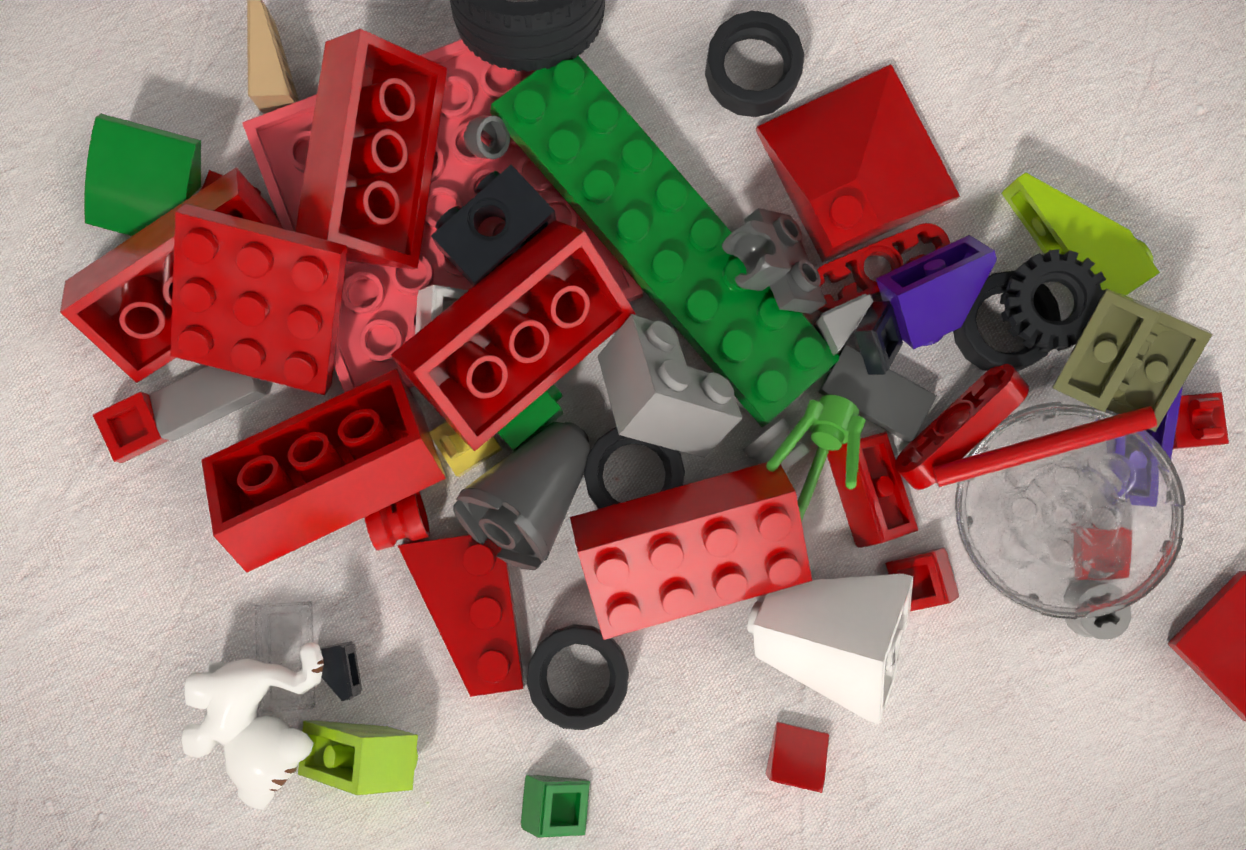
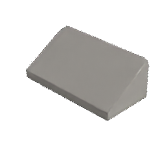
(202, 400)

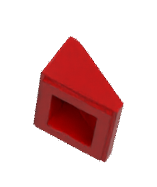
(931, 575)
(798, 757)

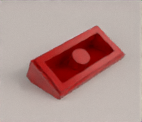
(879, 503)

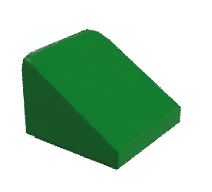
(554, 806)

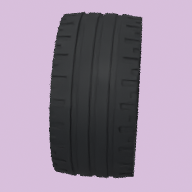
(527, 32)

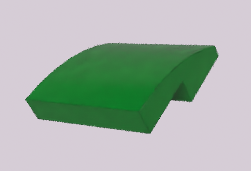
(137, 174)

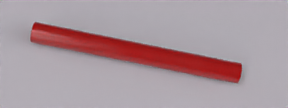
(1045, 446)

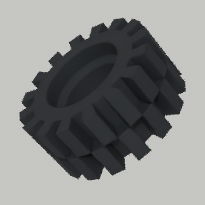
(1020, 295)

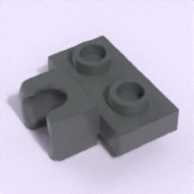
(776, 258)

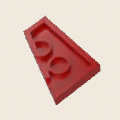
(472, 609)

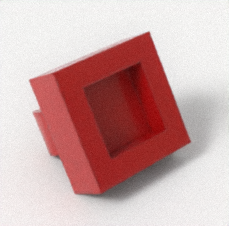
(1201, 421)

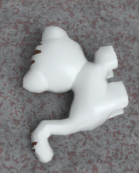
(257, 750)

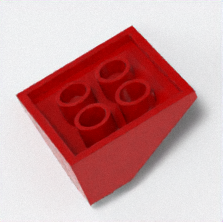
(857, 163)

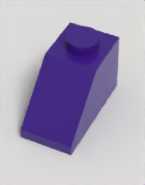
(937, 290)

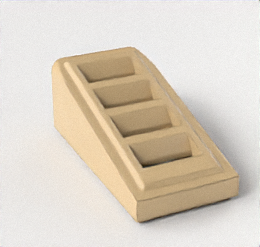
(268, 70)

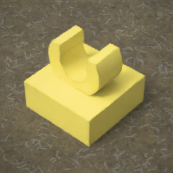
(458, 453)

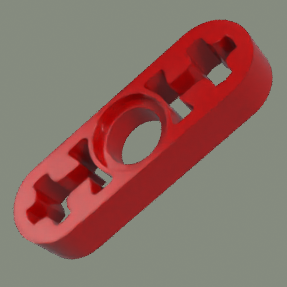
(905, 240)
(962, 425)

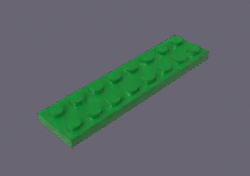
(662, 235)

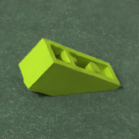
(1067, 225)

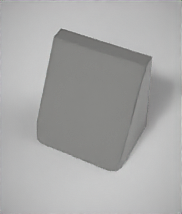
(839, 323)

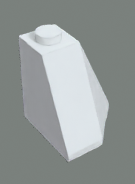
(837, 636)

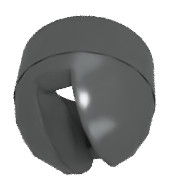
(490, 128)

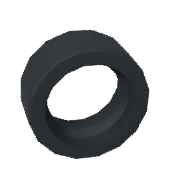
(762, 27)
(982, 355)
(611, 442)
(566, 716)

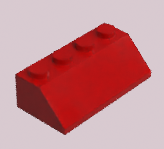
(372, 149)
(127, 293)
(515, 333)

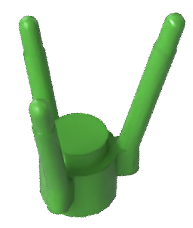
(832, 423)

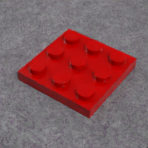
(256, 299)

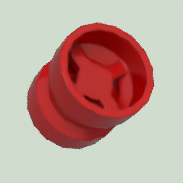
(398, 521)

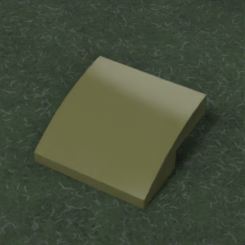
(1131, 357)

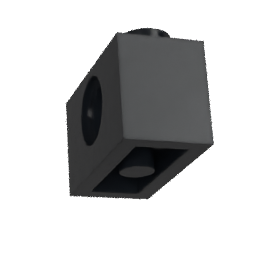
(499, 196)

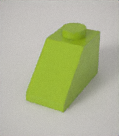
(360, 757)

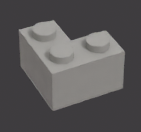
(662, 397)

